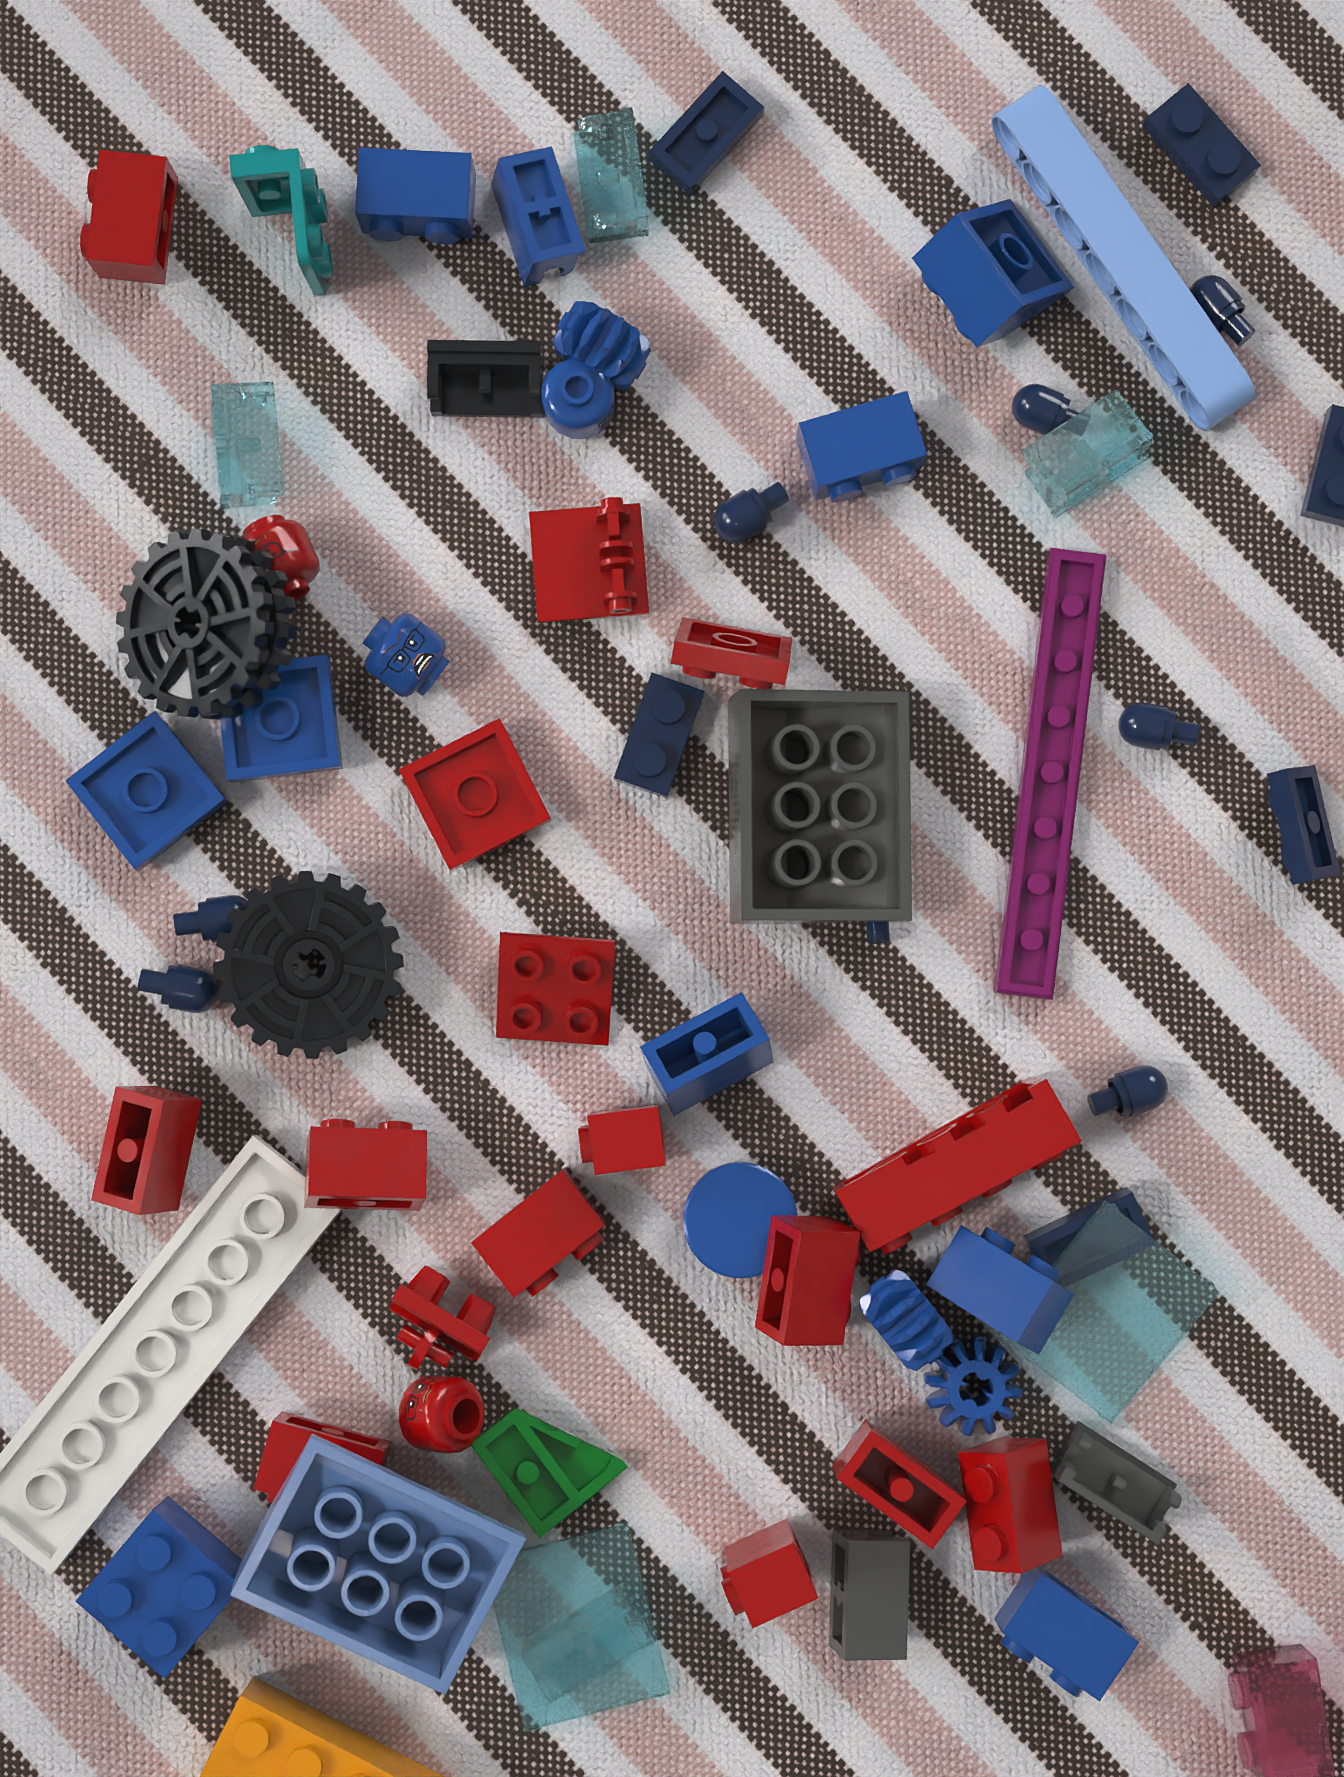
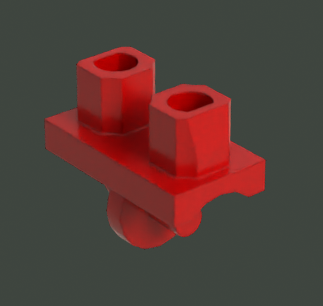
(419, 1307)

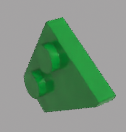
(543, 1467)

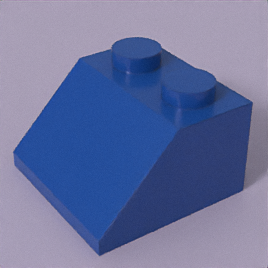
(991, 271)

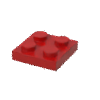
(717, 648)
(475, 795)

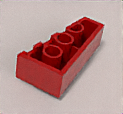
(957, 1163)

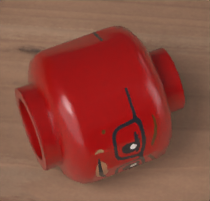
(290, 548)
(441, 1414)

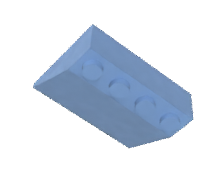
(377, 1563)

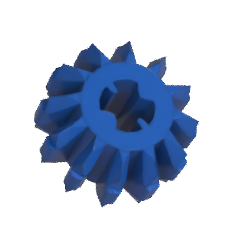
(602, 343)
(906, 1320)
(986, 1368)

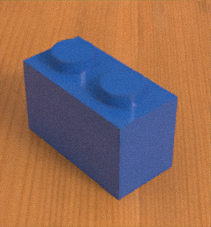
(415, 194)
(861, 447)
(707, 1053)
(1000, 1289)
(1064, 1632)

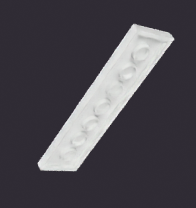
(155, 1353)

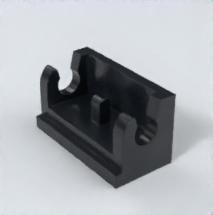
(485, 378)

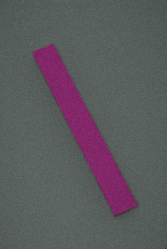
(1050, 774)

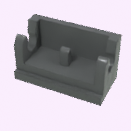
(1115, 1481)
(869, 1595)

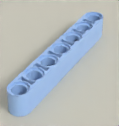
(1123, 258)

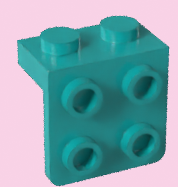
(279, 184)

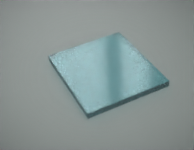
(1125, 1311)
(554, 1582)

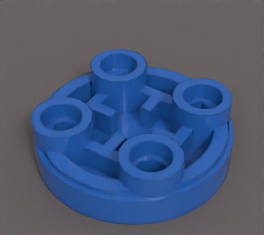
(731, 1217)

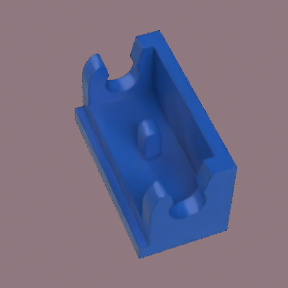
(537, 214)

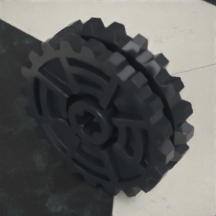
(206, 624)
(317, 1008)

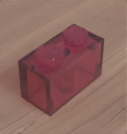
(1281, 1713)

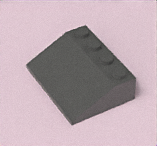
(819, 806)

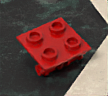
(589, 562)
(554, 988)

